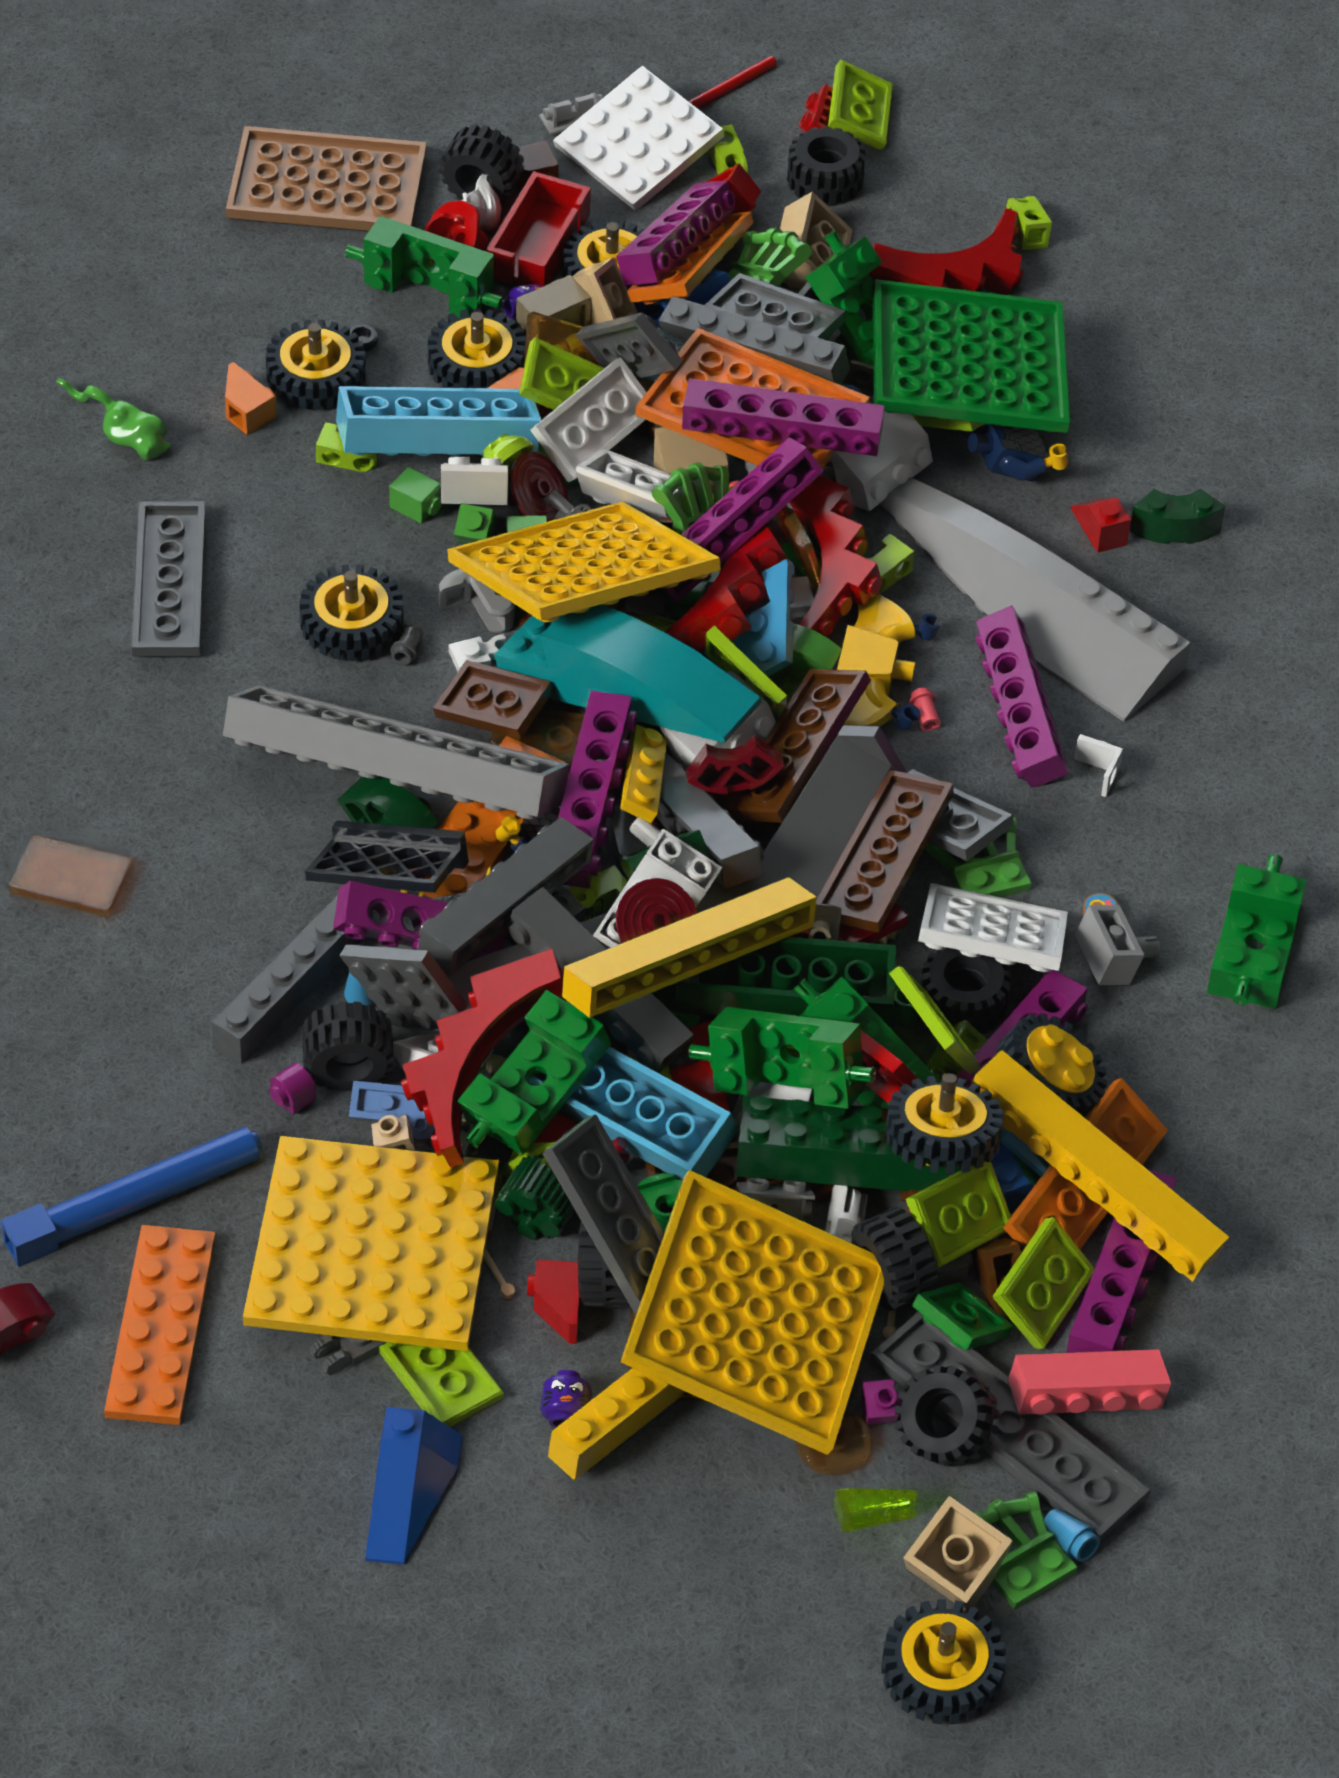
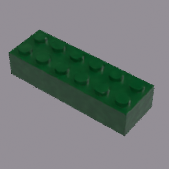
(768, 976)
(824, 1146)

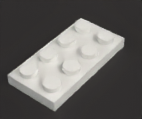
(591, 418)

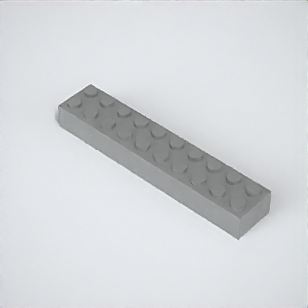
(396, 751)

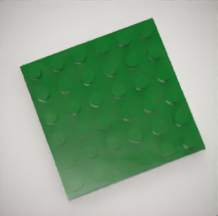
(970, 356)

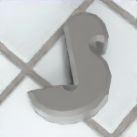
(493, 609)

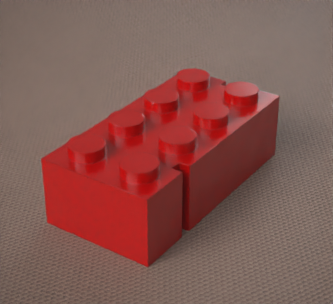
(536, 228)

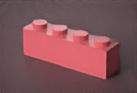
(1089, 1381)

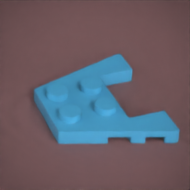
(771, 636)

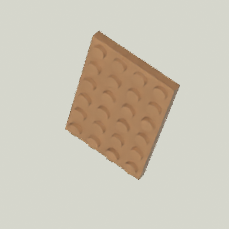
(325, 178)

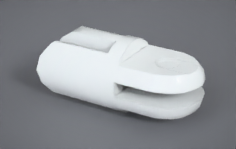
(845, 1211)

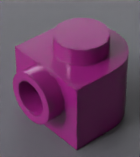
(293, 1088)
(879, 1402)

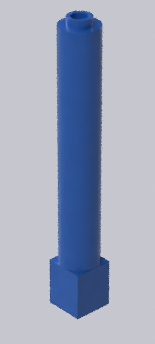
(40, 1230)

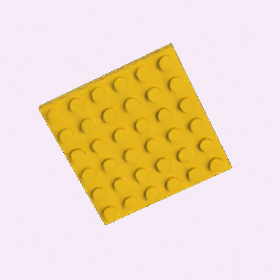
(583, 561)
(371, 1244)
(756, 1312)

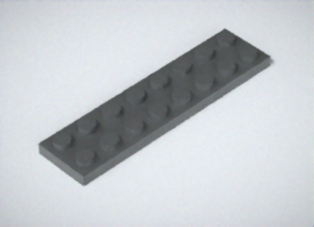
(1032, 1447)

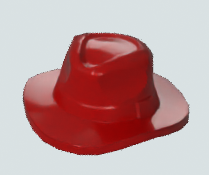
(459, 223)

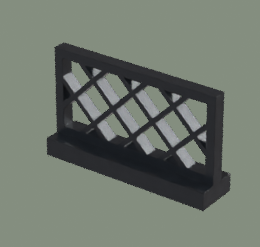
(400, 845)

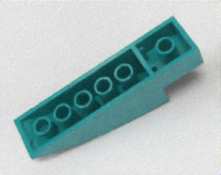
(628, 657)

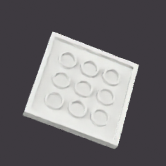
(639, 138)
(993, 928)

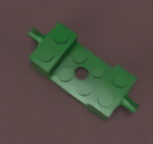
(403, 251)
(847, 285)
(1262, 909)
(844, 1004)
(562, 1046)
(752, 1049)

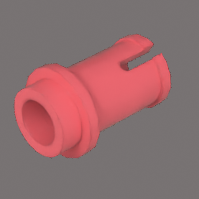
(924, 701)

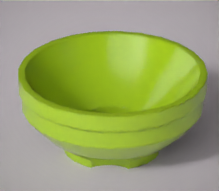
(508, 449)

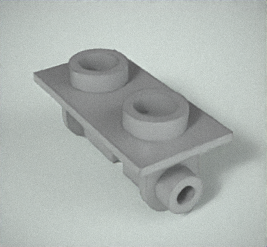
(561, 115)
(789, 1196)

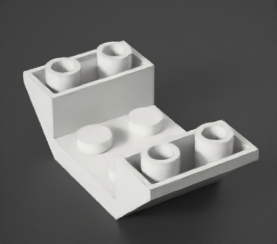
(474, 482)
(669, 860)

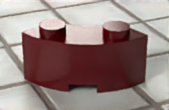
(735, 768)
(22, 1315)

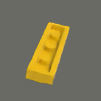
(644, 773)

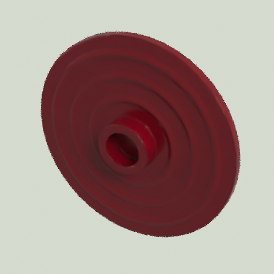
(532, 481)
(650, 907)

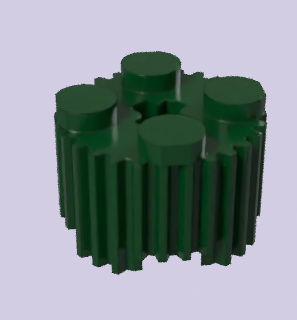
(535, 1200)

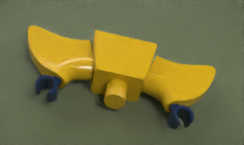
(874, 648)

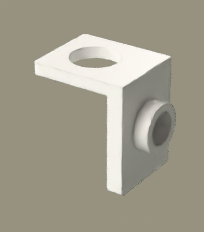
(1100, 755)

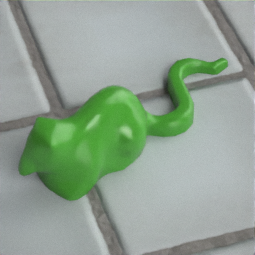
(126, 423)

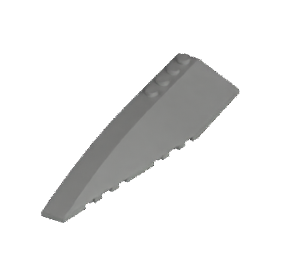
(1071, 620)

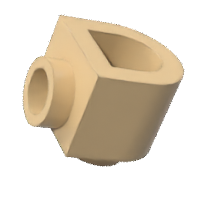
(393, 1133)

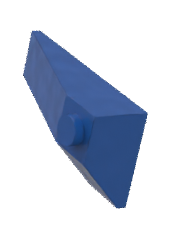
(413, 1471)

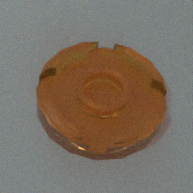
(848, 1452)

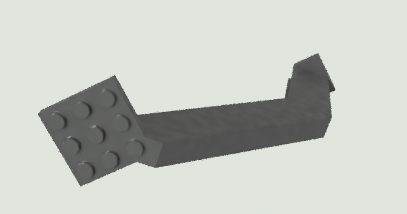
(805, 848)

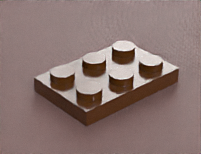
(493, 699)

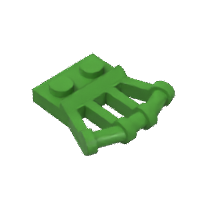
(775, 260)
(681, 480)
(991, 875)
(1036, 1562)

